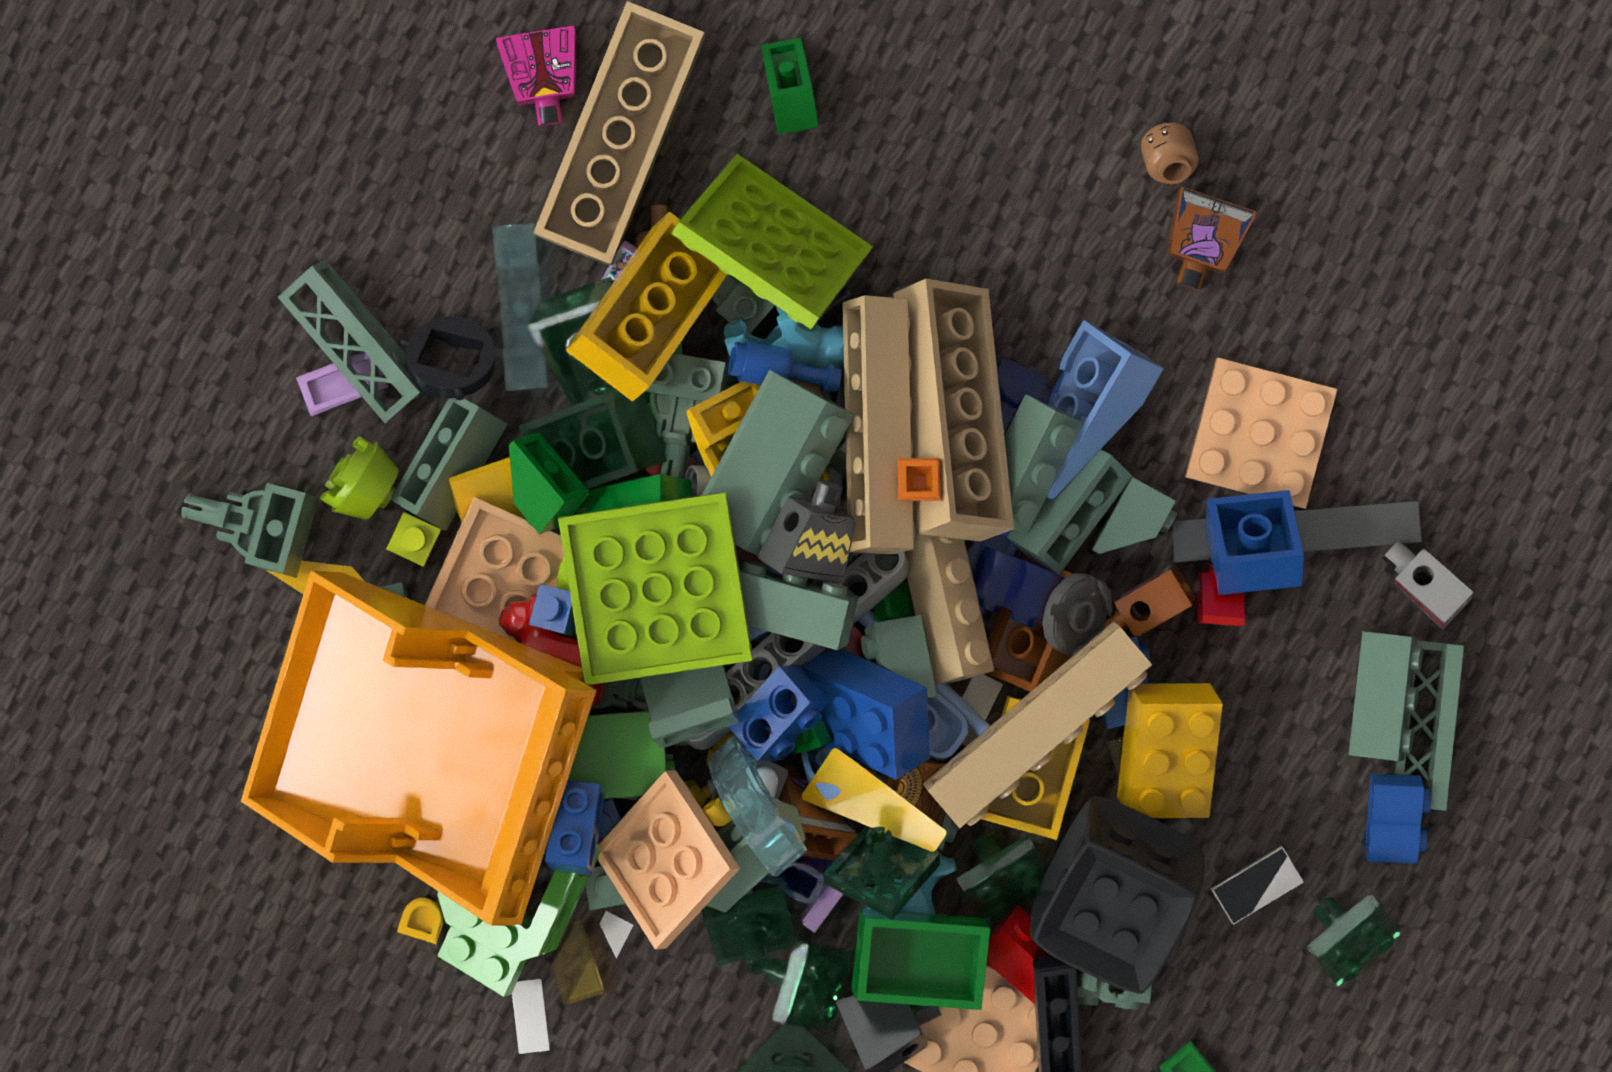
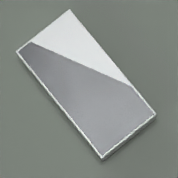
(1257, 885)

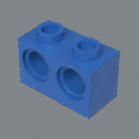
(773, 705)
(576, 828)

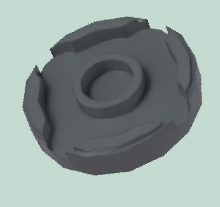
(1076, 612)

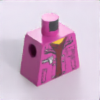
(541, 69)

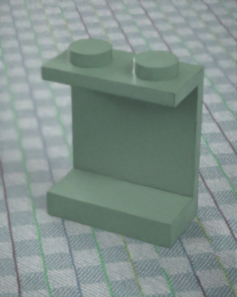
(688, 704)

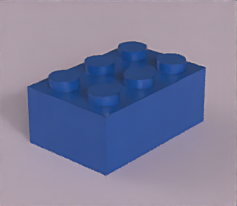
(872, 712)

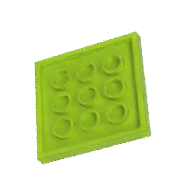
(772, 241)
(655, 588)

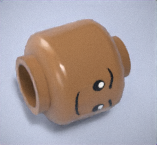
(1169, 153)

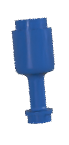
(754, 359)

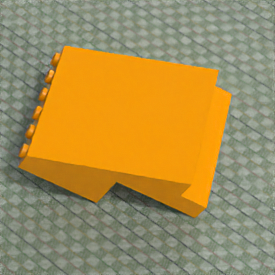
(418, 744)

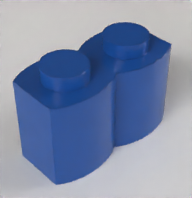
(1395, 818)

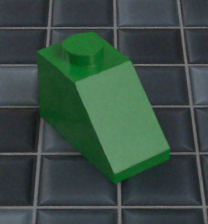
(789, 86)
(543, 483)

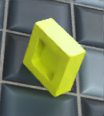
(414, 539)

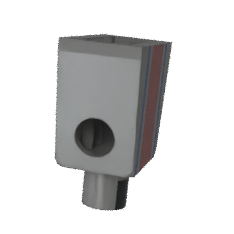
(1440, 598)

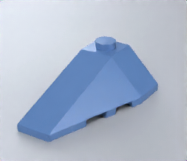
(1101, 388)

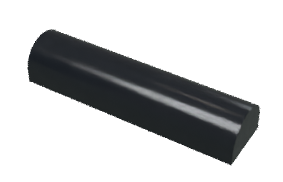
(1056, 1015)

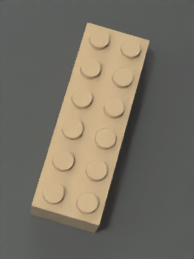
(619, 133)
(957, 410)

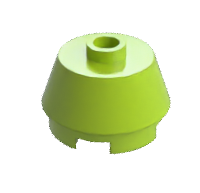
(361, 481)

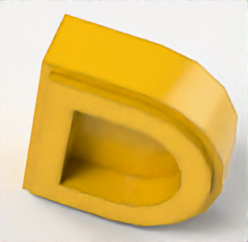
(422, 920)

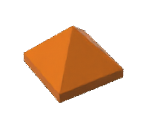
(919, 479)

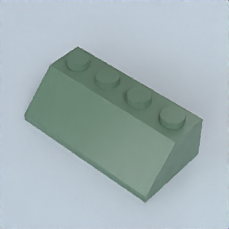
(776, 455)

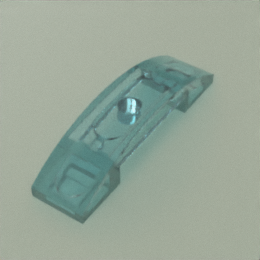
(519, 295)
(752, 807)

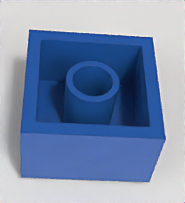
(1254, 542)

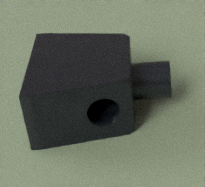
(885, 1031)

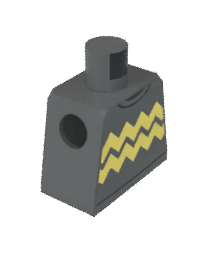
(811, 536)

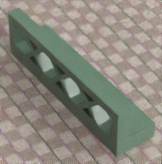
(364, 329)
(1443, 722)

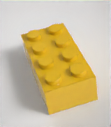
(646, 311)

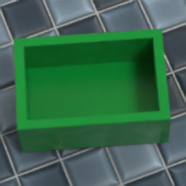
(921, 959)

